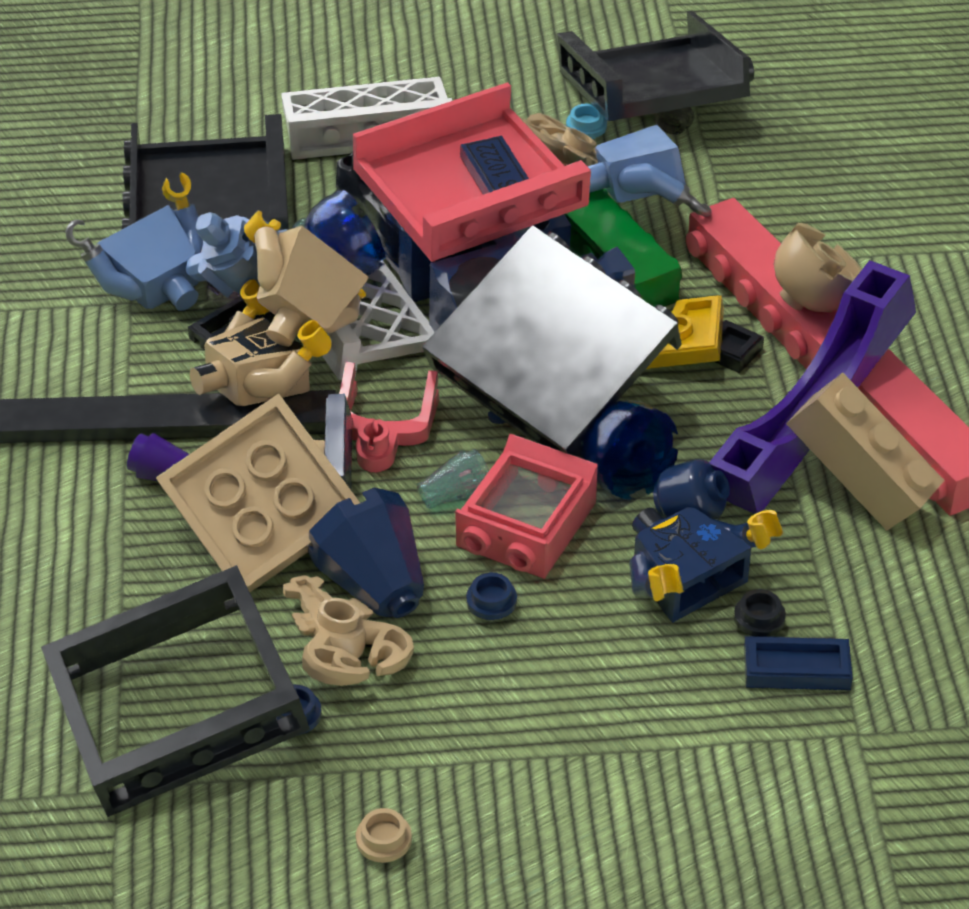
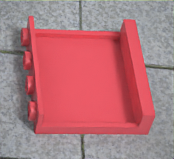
(430, 192)

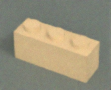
(865, 452)

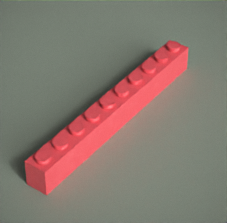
(742, 258)

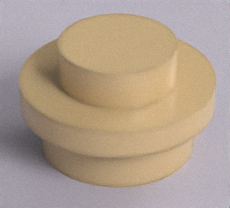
(383, 835)

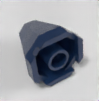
(371, 552)

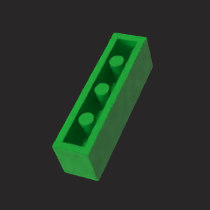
(607, 226)

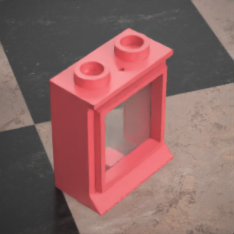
(527, 506)

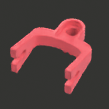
(388, 434)

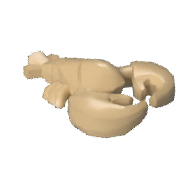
(564, 142)
(340, 636)

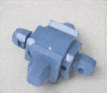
(226, 255)

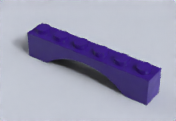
(866, 324)

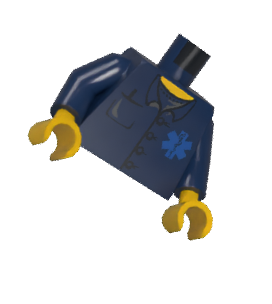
(693, 557)

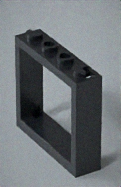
(201, 746)

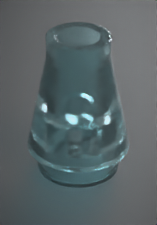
(454, 479)

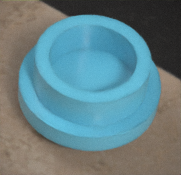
(587, 120)

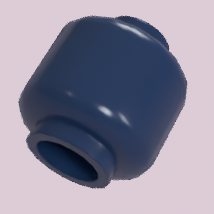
(693, 486)

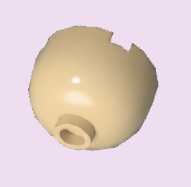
(813, 271)

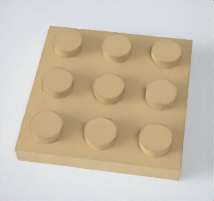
(256, 492)

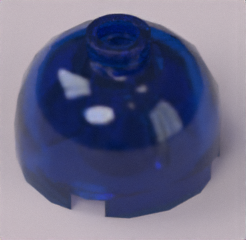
(345, 232)
(630, 447)

